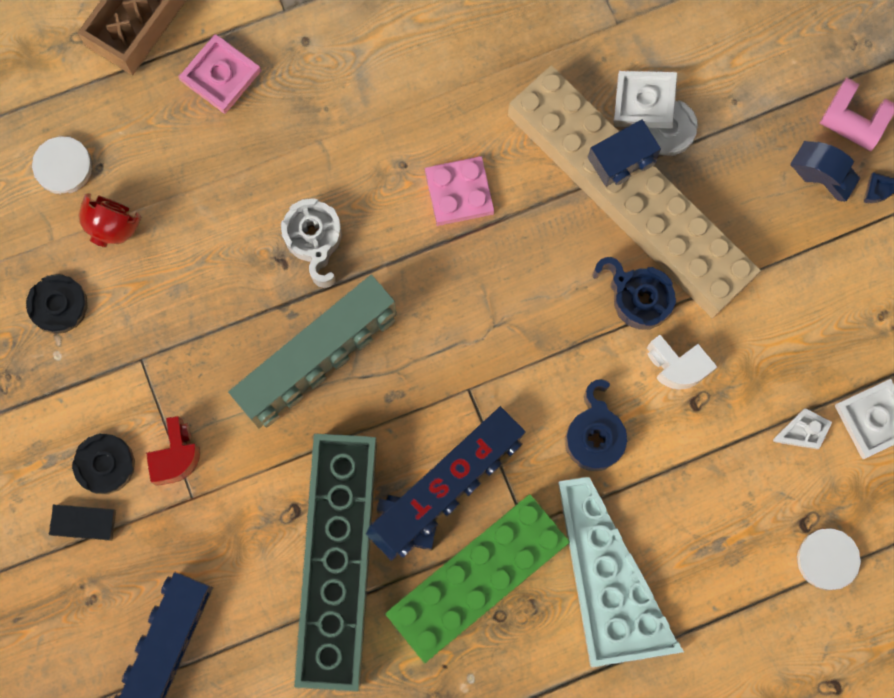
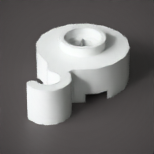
(315, 247)

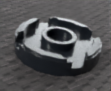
(56, 304)
(103, 464)

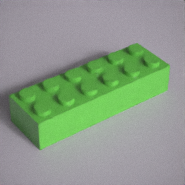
(477, 578)

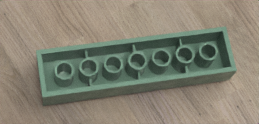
(336, 563)

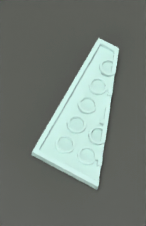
(613, 597)

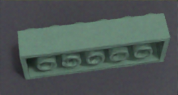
(315, 352)

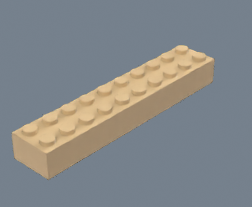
(643, 206)

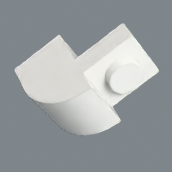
(682, 371)

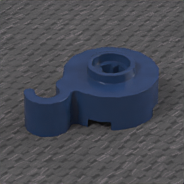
(640, 281)
(596, 420)

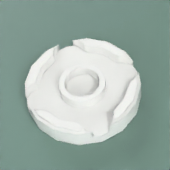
(681, 136)
(62, 165)
(828, 559)

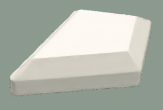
(805, 430)

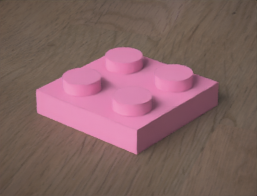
(220, 73)
(459, 191)

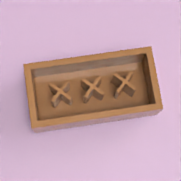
(127, 29)

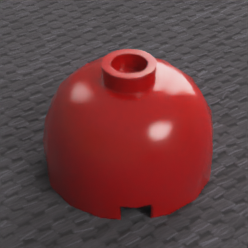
(107, 221)

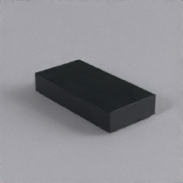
(82, 522)

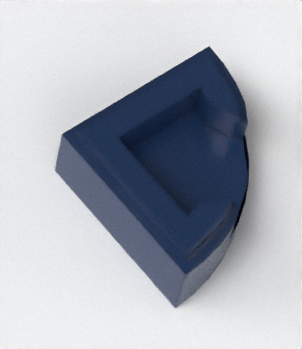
(878, 188)

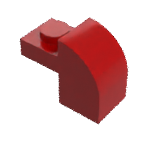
(179, 460)

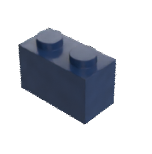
(624, 153)

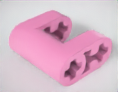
(852, 125)

